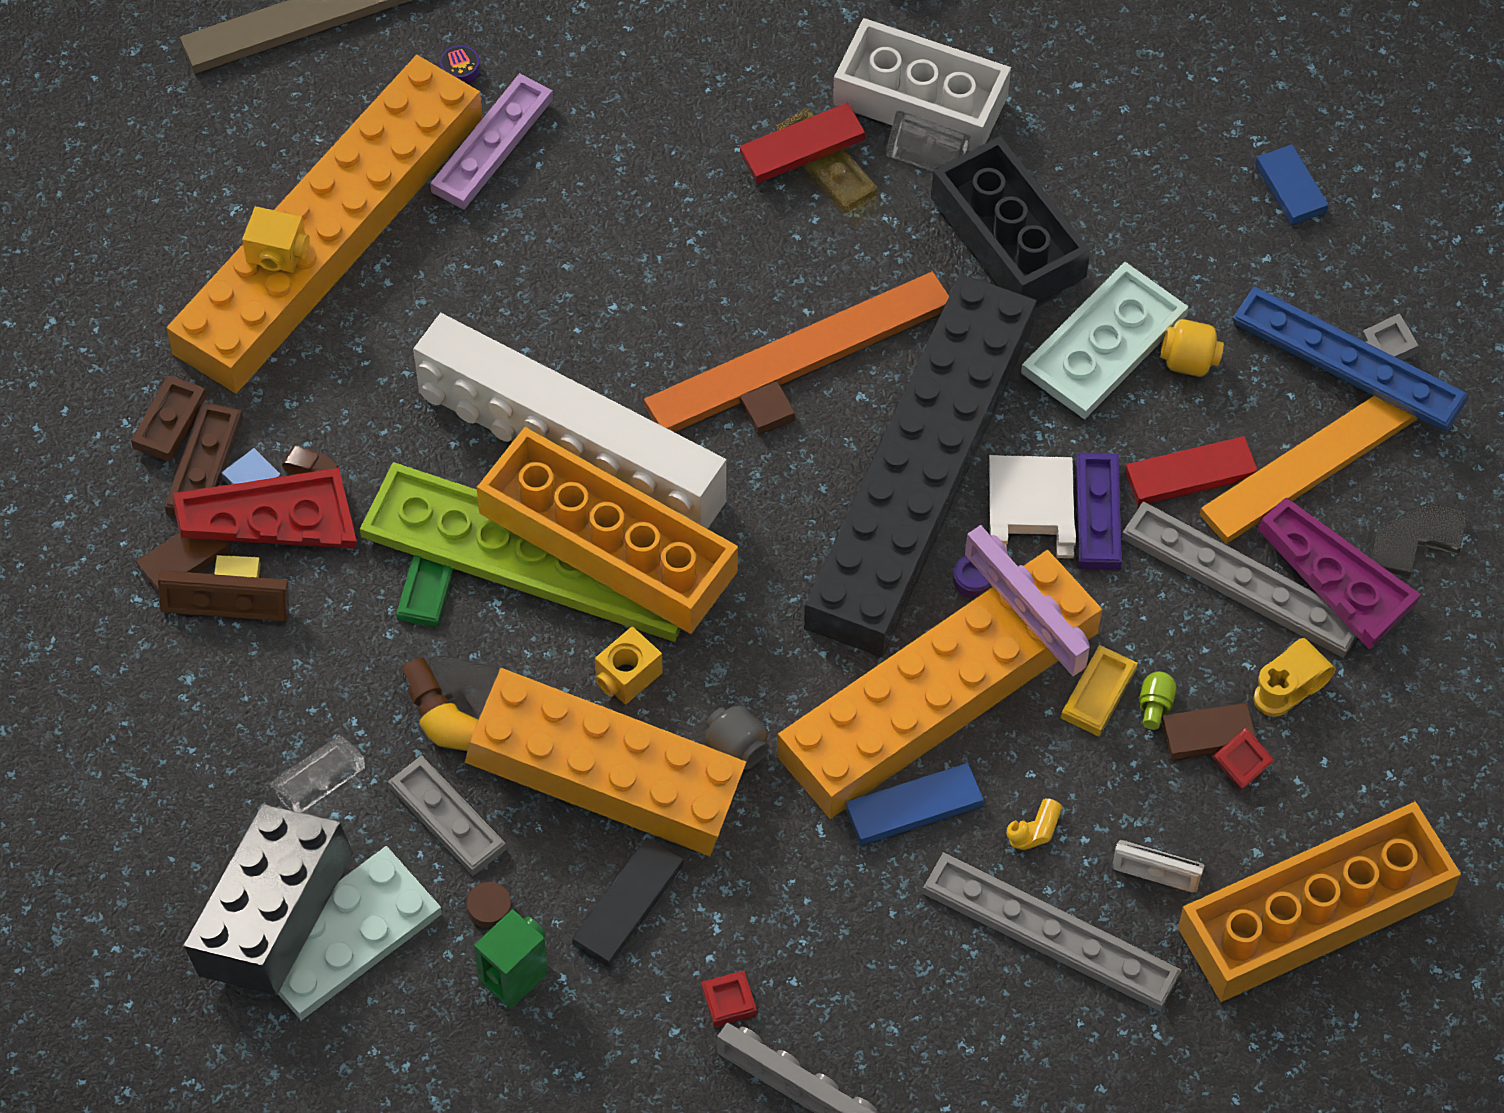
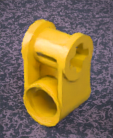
(1291, 678)

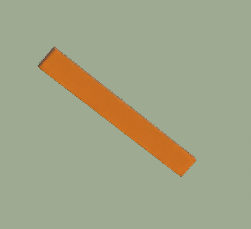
(798, 353)

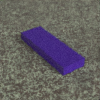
(1098, 511)

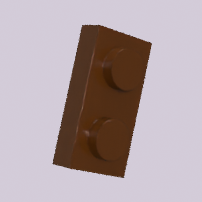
(168, 418)

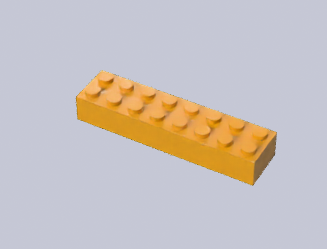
(927, 691)

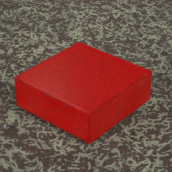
(1243, 758)
(729, 999)

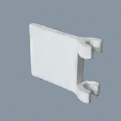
(1033, 498)

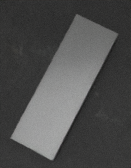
(447, 815)

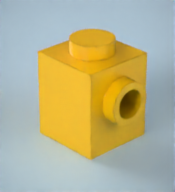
(275, 240)

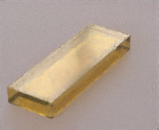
(837, 173)

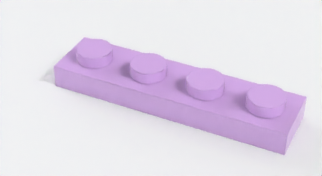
(491, 141)
(1035, 609)

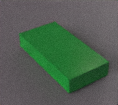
(424, 592)

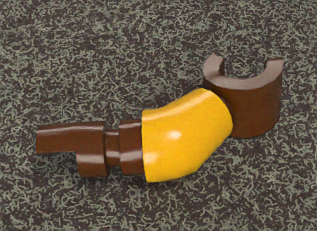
(439, 718)

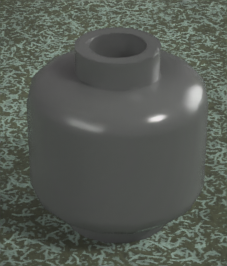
(737, 734)

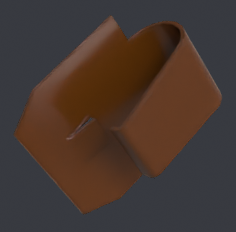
(306, 461)

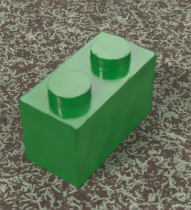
(512, 958)

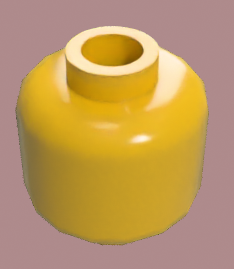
(1191, 348)

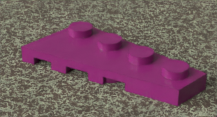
(1346, 579)

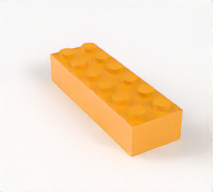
(608, 530)
(604, 761)
(1318, 901)

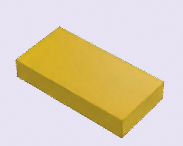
(1099, 690)

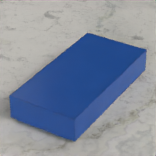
(1291, 184)

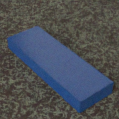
(914, 804)

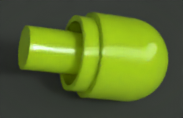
(1156, 698)

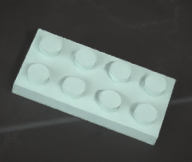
(1104, 340)
(360, 925)

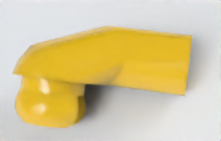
(1037, 832)

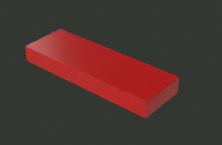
(802, 143)
(1190, 471)

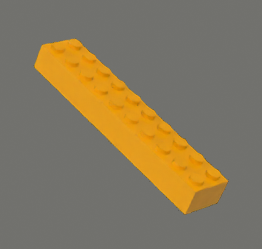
(343, 208)

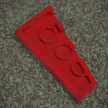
(277, 510)

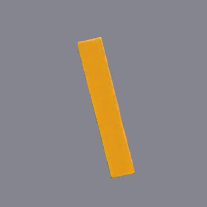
(1304, 467)

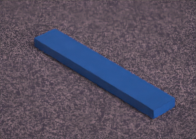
(1350, 359)

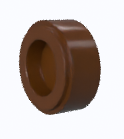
(488, 904)

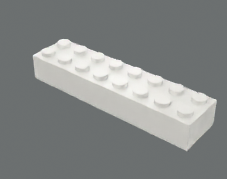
(511, 392)

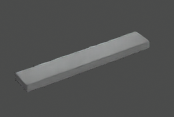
(1238, 577)
(1052, 931)

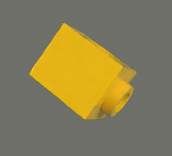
(631, 650)

